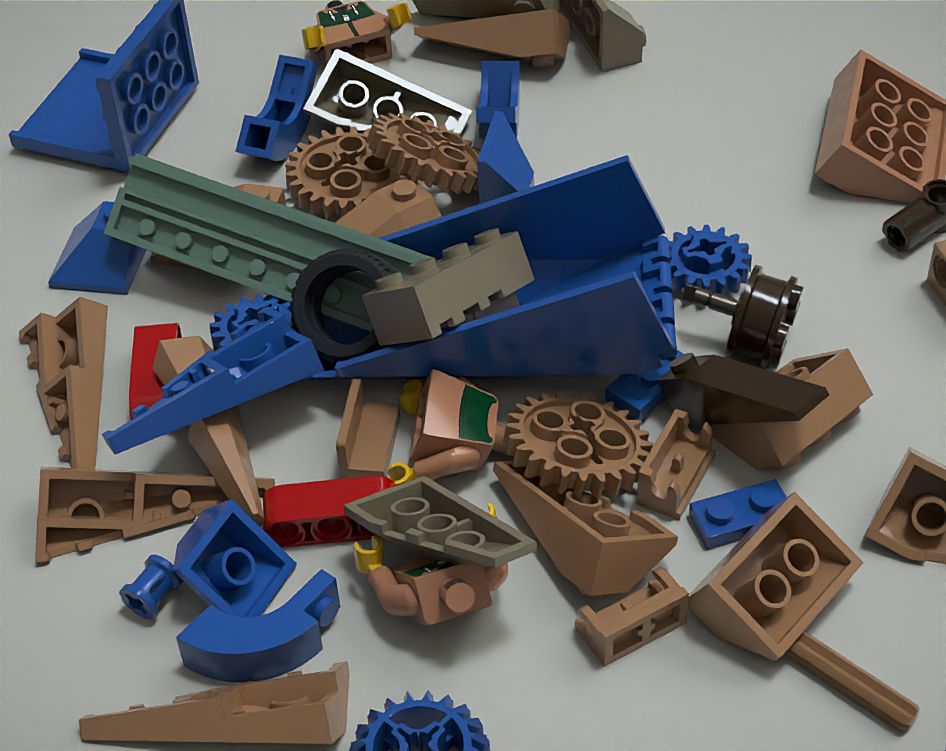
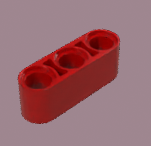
(144, 382)
(315, 511)

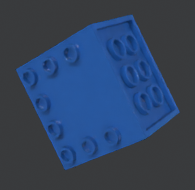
(119, 100)

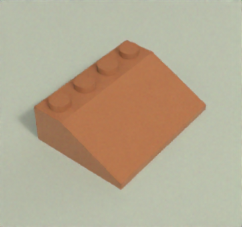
(882, 133)

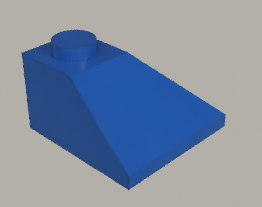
(502, 162)
(96, 260)
(231, 561)

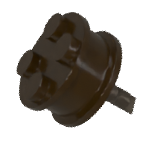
(757, 316)

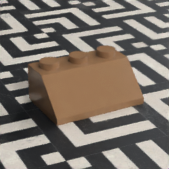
(781, 442)
(774, 580)

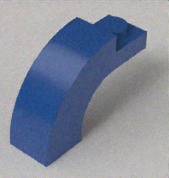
(499, 93)
(282, 119)
(263, 645)

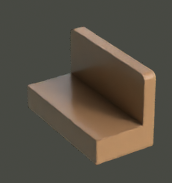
(366, 435)

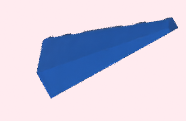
(244, 369)

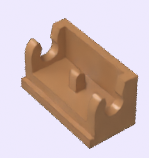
(675, 467)
(635, 618)

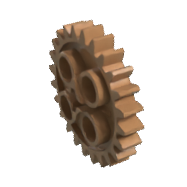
(425, 152)
(336, 172)
(576, 443)

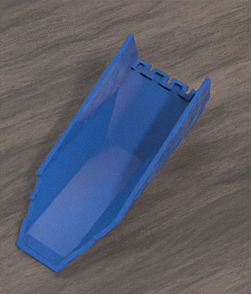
(595, 298)

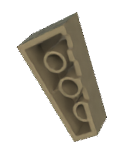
(447, 289)

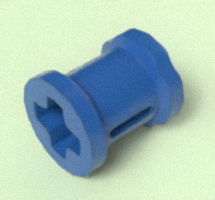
(150, 587)

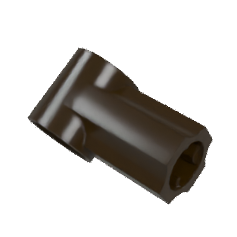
(918, 218)

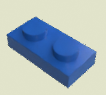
(638, 392)
(732, 514)

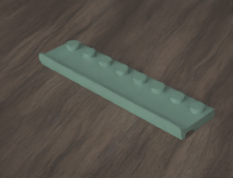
(242, 236)

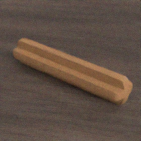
(854, 681)

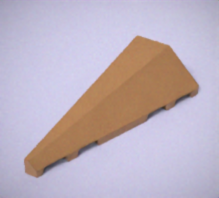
(70, 370)
(217, 438)
(100, 505)
(277, 710)

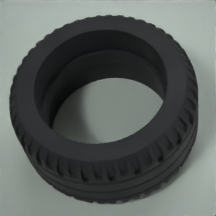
(308, 298)

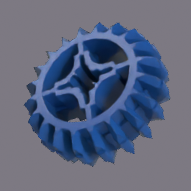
(421, 727)

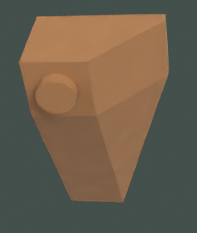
(526, 36)
(392, 209)
(913, 510)
(585, 536)

